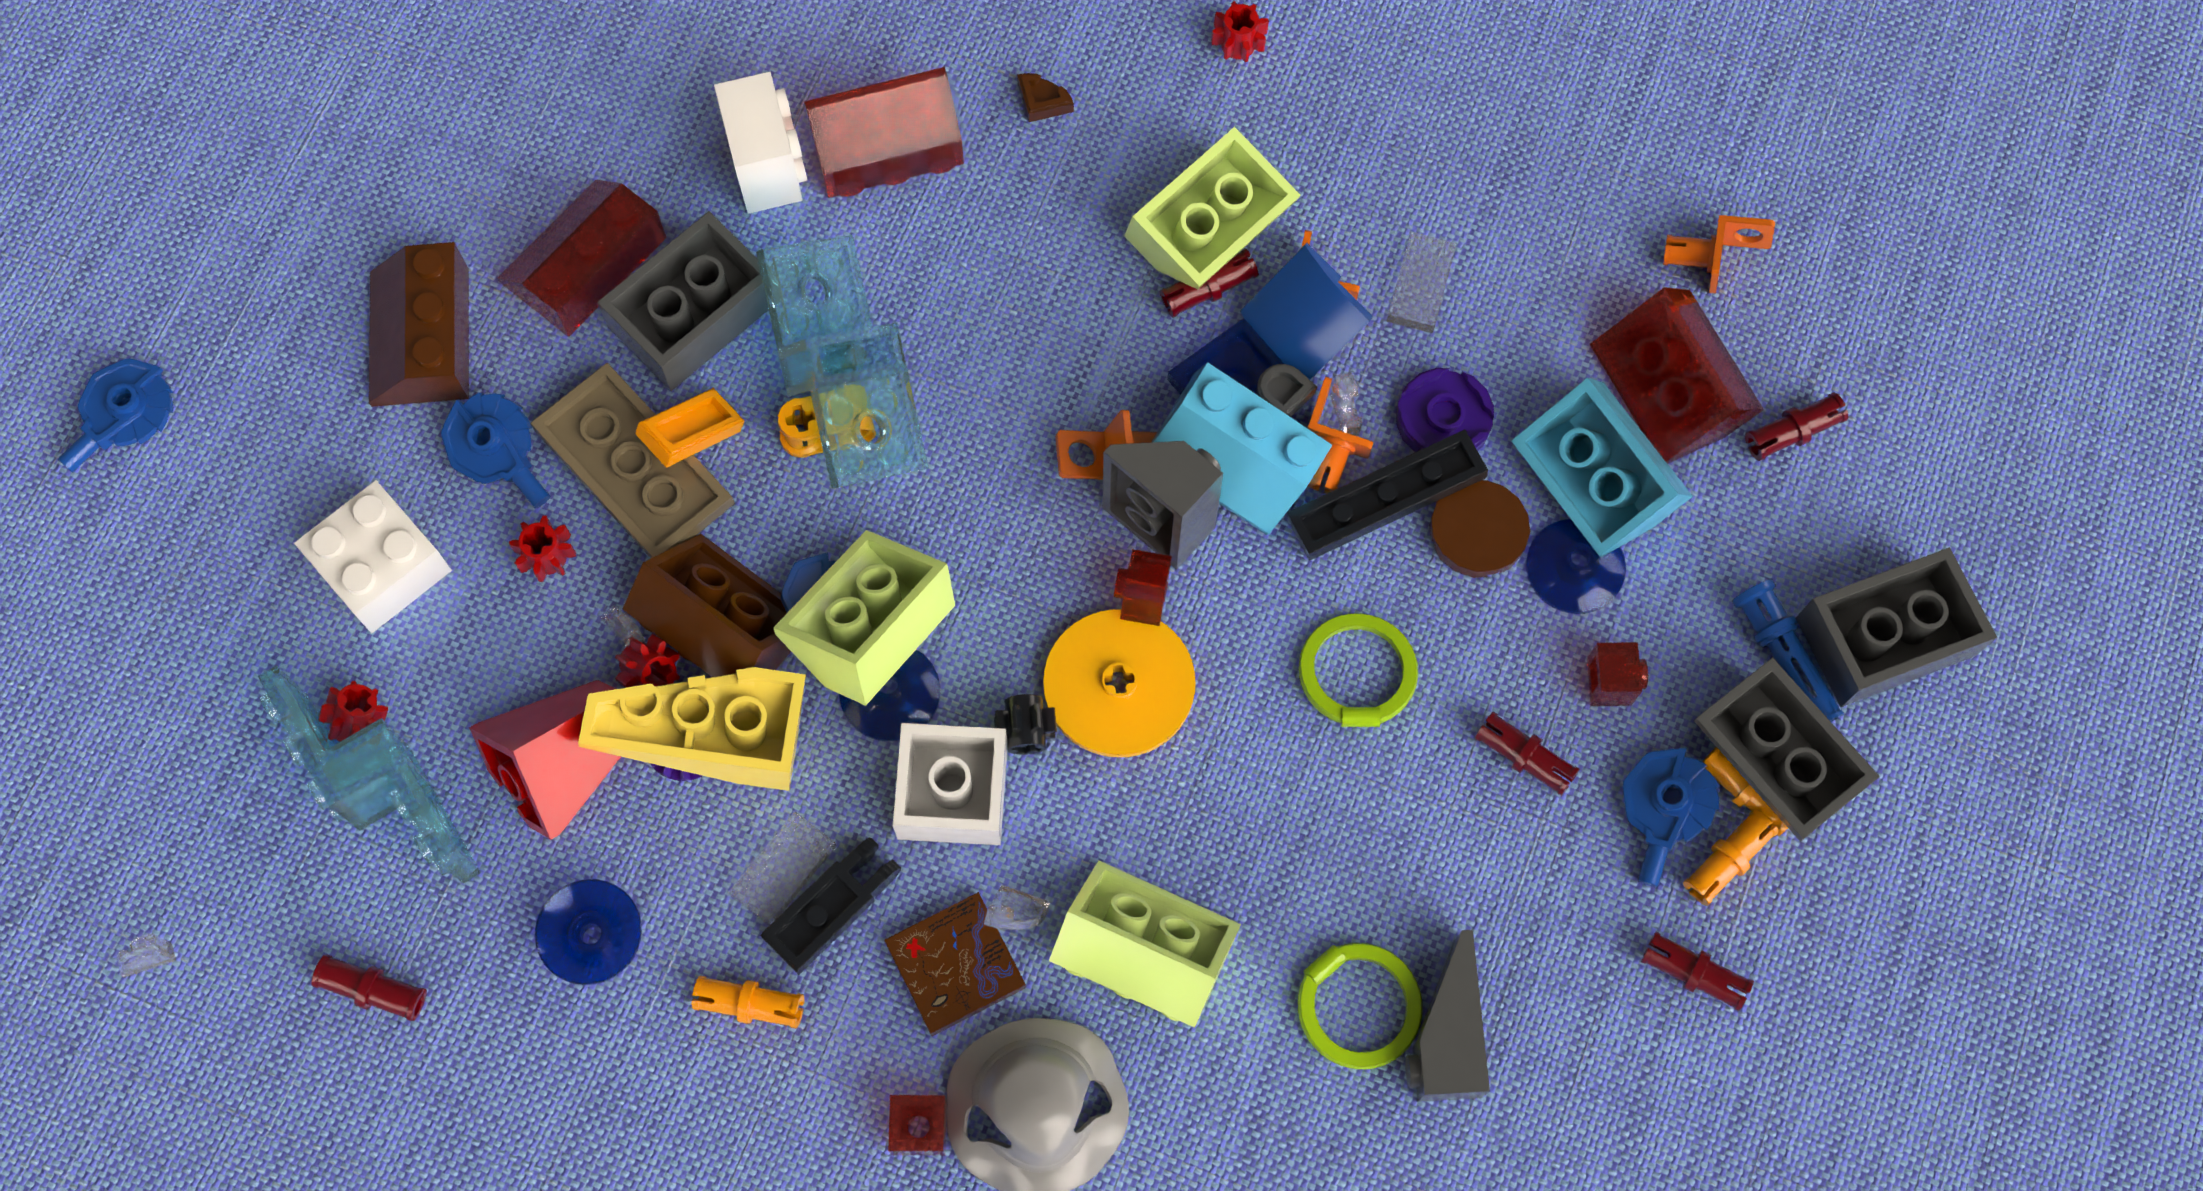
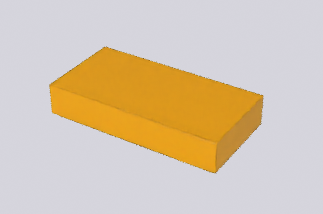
(689, 427)

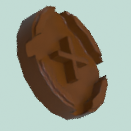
(1480, 529)

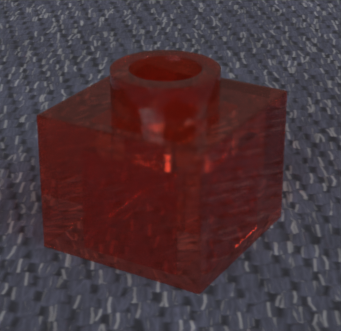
(1143, 587)
(1616, 674)
(904, 1111)

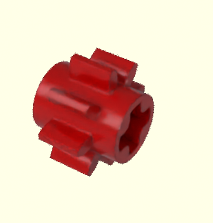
(1239, 31)
(533, 540)
(647, 663)
(350, 710)

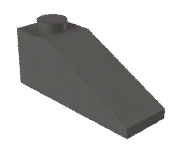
(1450, 1045)

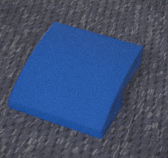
(1305, 313)

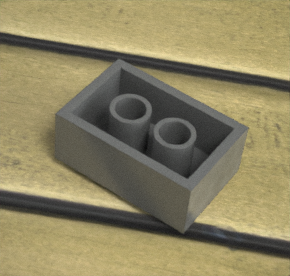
(687, 301)
(1895, 627)

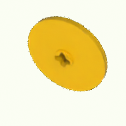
(1112, 721)

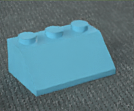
(1260, 449)
(1601, 467)

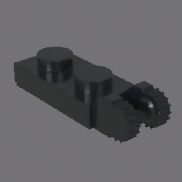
(827, 908)

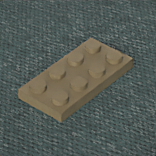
(597, 440)

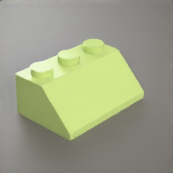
(1210, 211)
(867, 615)
(1144, 943)

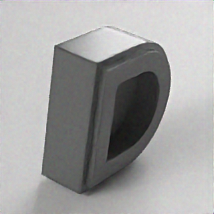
(1285, 388)

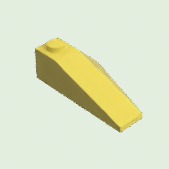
(715, 727)

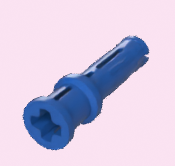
(1780, 627)

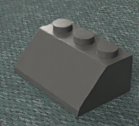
(1163, 494)
(1786, 749)

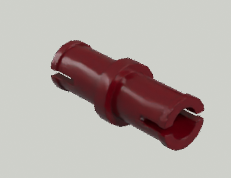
(1183, 297)
(1796, 426)
(1527, 753)
(1697, 971)
(369, 987)

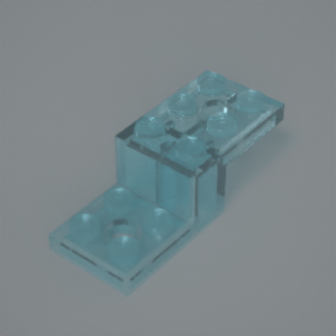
(842, 360)
(366, 775)

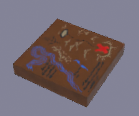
(954, 964)

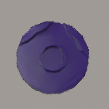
(1441, 405)

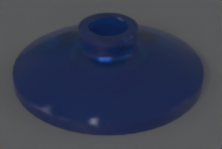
(1562, 582)
(912, 702)
(568, 917)

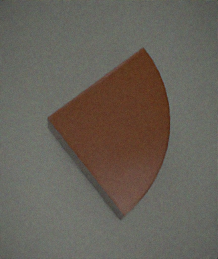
(1043, 98)

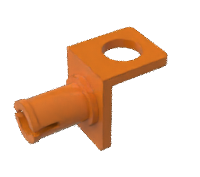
(1707, 252)
(1117, 432)
(1342, 445)

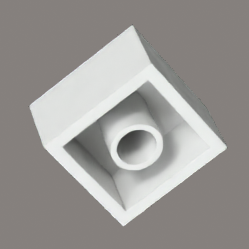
(761, 141)
(373, 556)
(950, 784)

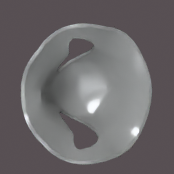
(1033, 1088)

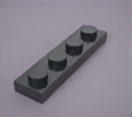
(1387, 494)

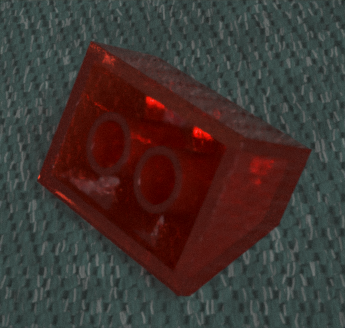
(885, 133)
(585, 254)
(1675, 374)

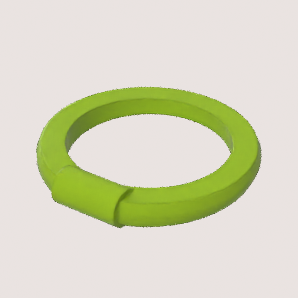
(1358, 715)
(1323, 968)

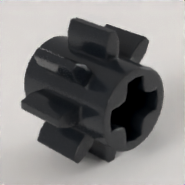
(1026, 723)

